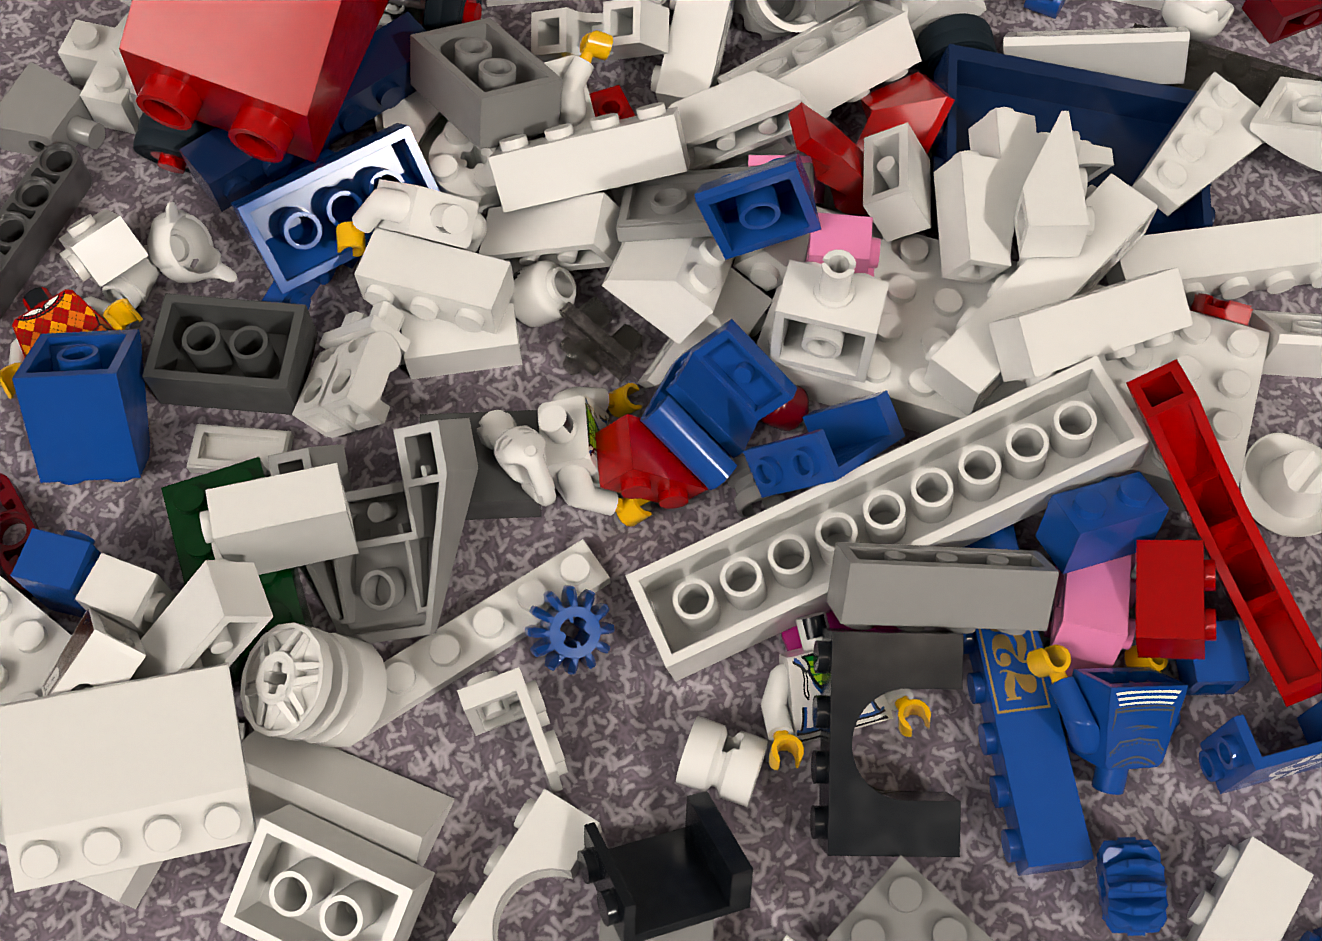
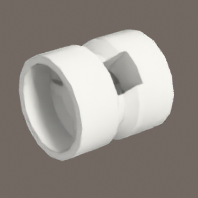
(721, 761)

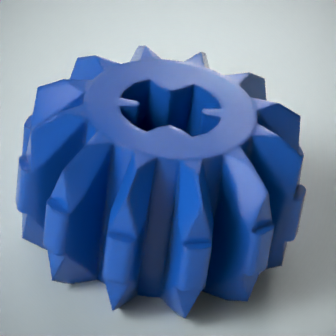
(586, 620)
(1131, 886)

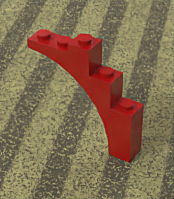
(1229, 532)

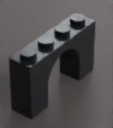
(851, 813)

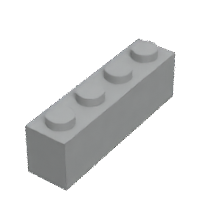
(941, 588)

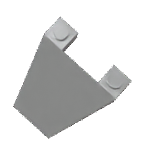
(402, 532)

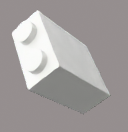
(281, 520)

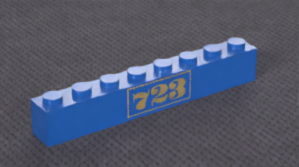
(1026, 747)

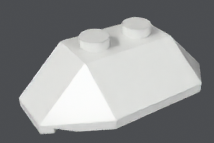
(738, 120)

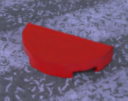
(1221, 309)

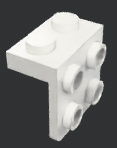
(504, 698)

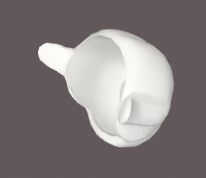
(180, 238)

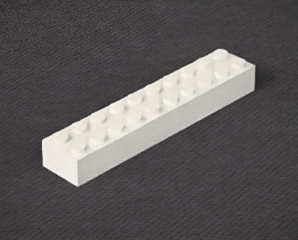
(925, 493)

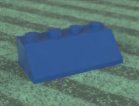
(298, 215)

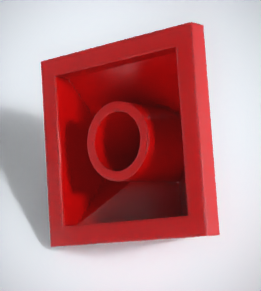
(908, 100)

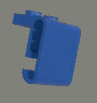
(715, 401)

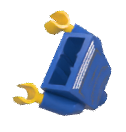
(1113, 714)

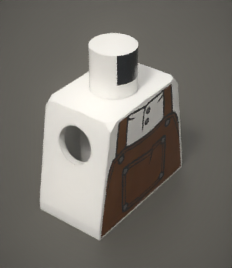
(96, 654)

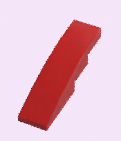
(834, 158)

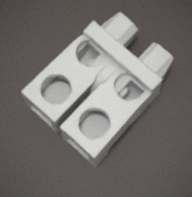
(352, 372)

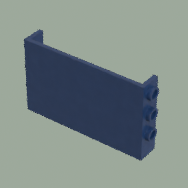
(1102, 107)

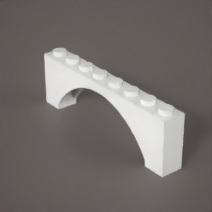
(439, 345)

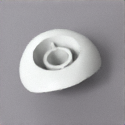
(1284, 484)

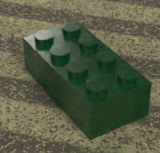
(183, 506)

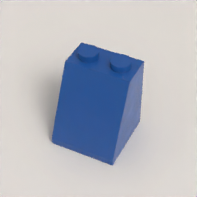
(85, 406)

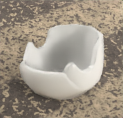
(1201, 17)

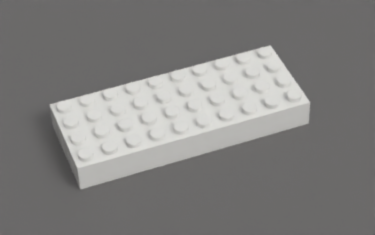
(921, 306)

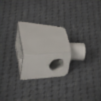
(43, 112)

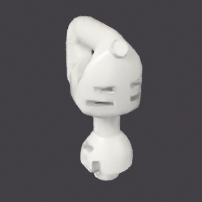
(519, 453)

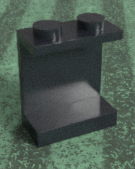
(669, 877)

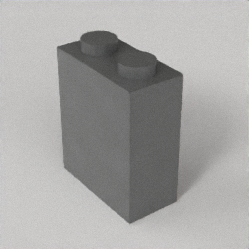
(494, 491)

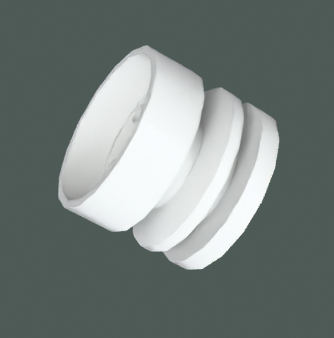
(313, 686)

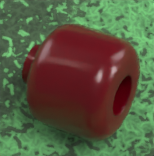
(790, 414)

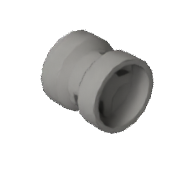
(747, 490)

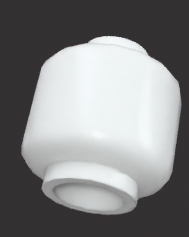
(541, 293)

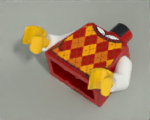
(61, 314)

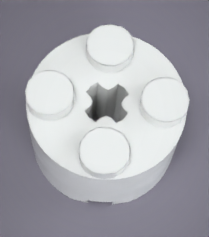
(463, 169)

